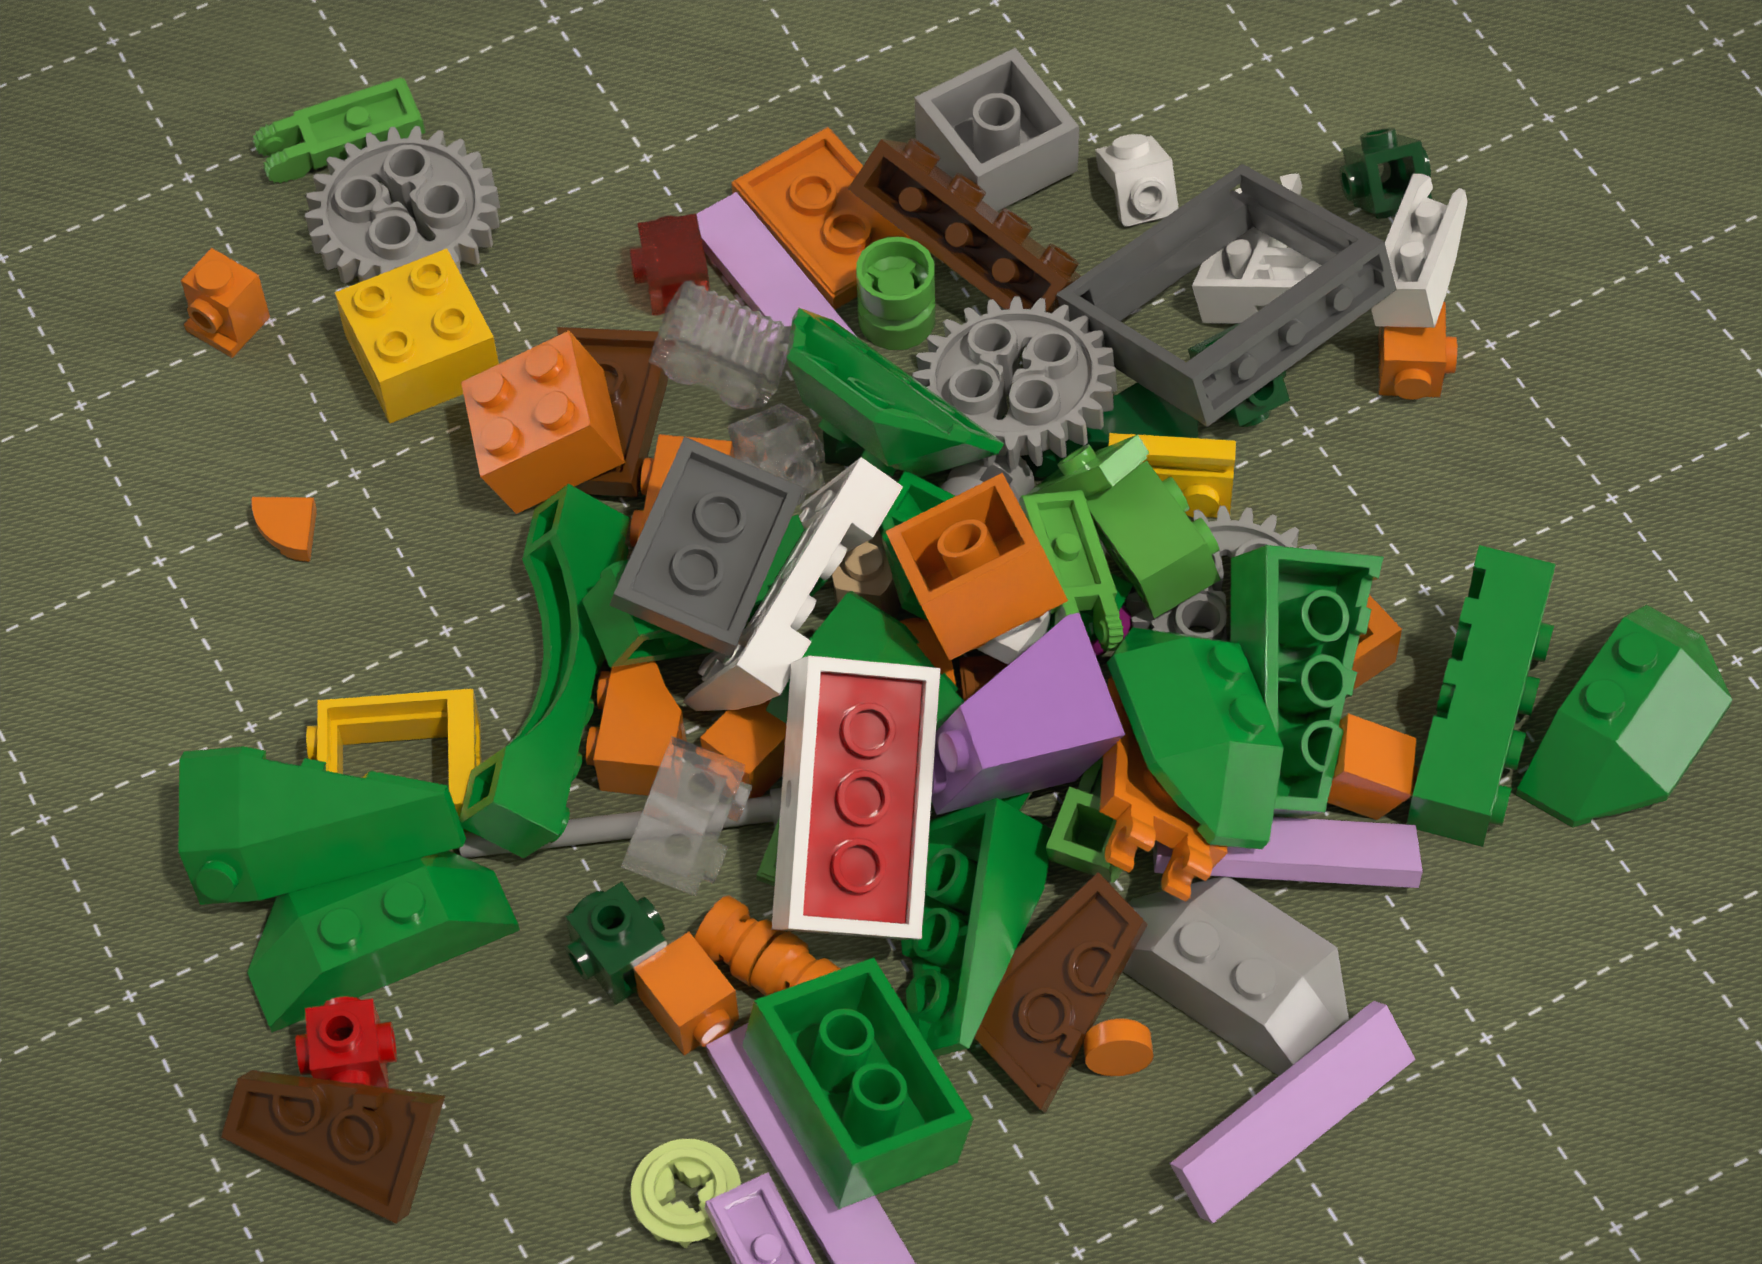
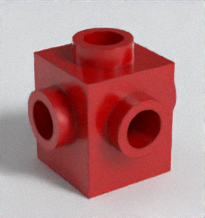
(346, 1043)

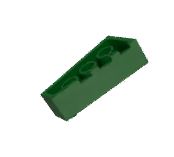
(1300, 632)
(1482, 696)

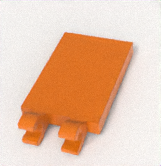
(1149, 814)

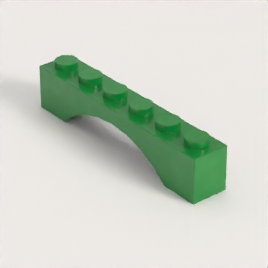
(524, 788)

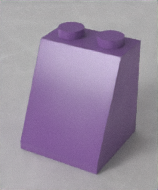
(1028, 725)

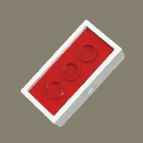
(856, 798)

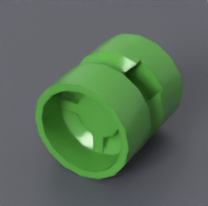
(896, 293)

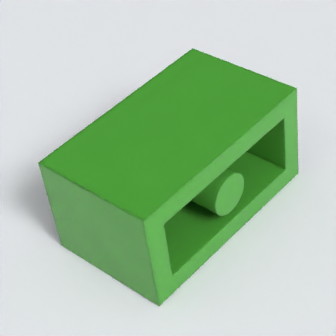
(1153, 538)

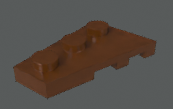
(635, 396)
(1059, 988)
(338, 1135)

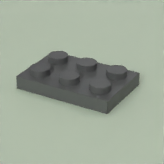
(706, 547)

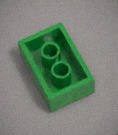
(856, 1082)

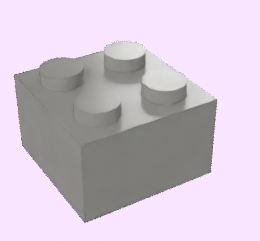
(999, 129)

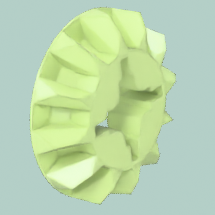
(653, 1187)

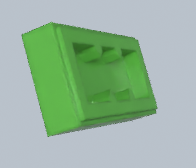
(1094, 470)

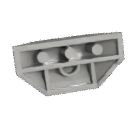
(1241, 970)

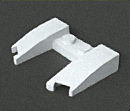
(1418, 246)
(834, 522)

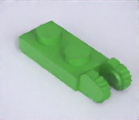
(331, 125)
(1078, 560)

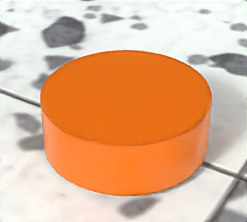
(1118, 1047)

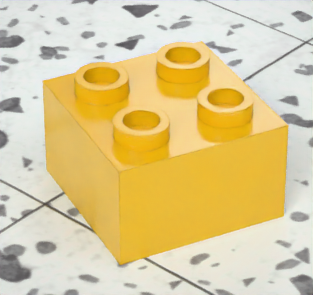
(416, 334)

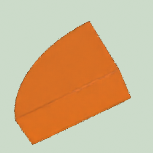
(287, 524)

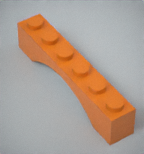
(635, 702)

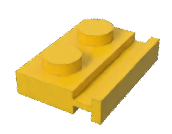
(1197, 465)

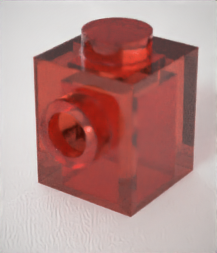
(667, 257)

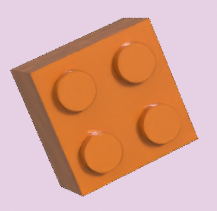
(542, 422)
(976, 566)

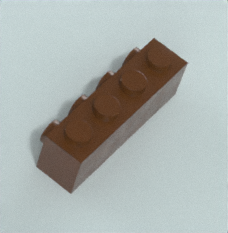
(960, 228)

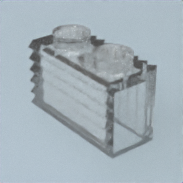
(721, 347)

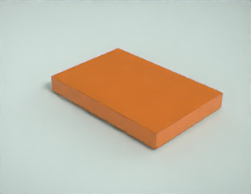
(814, 215)

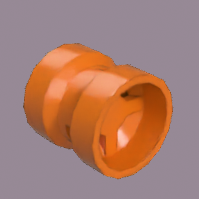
(734, 937)
(787, 964)

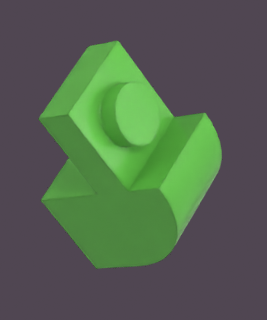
(1082, 830)

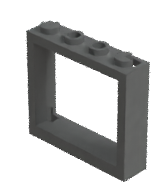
(1348, 284)

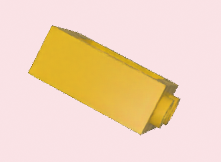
(402, 718)

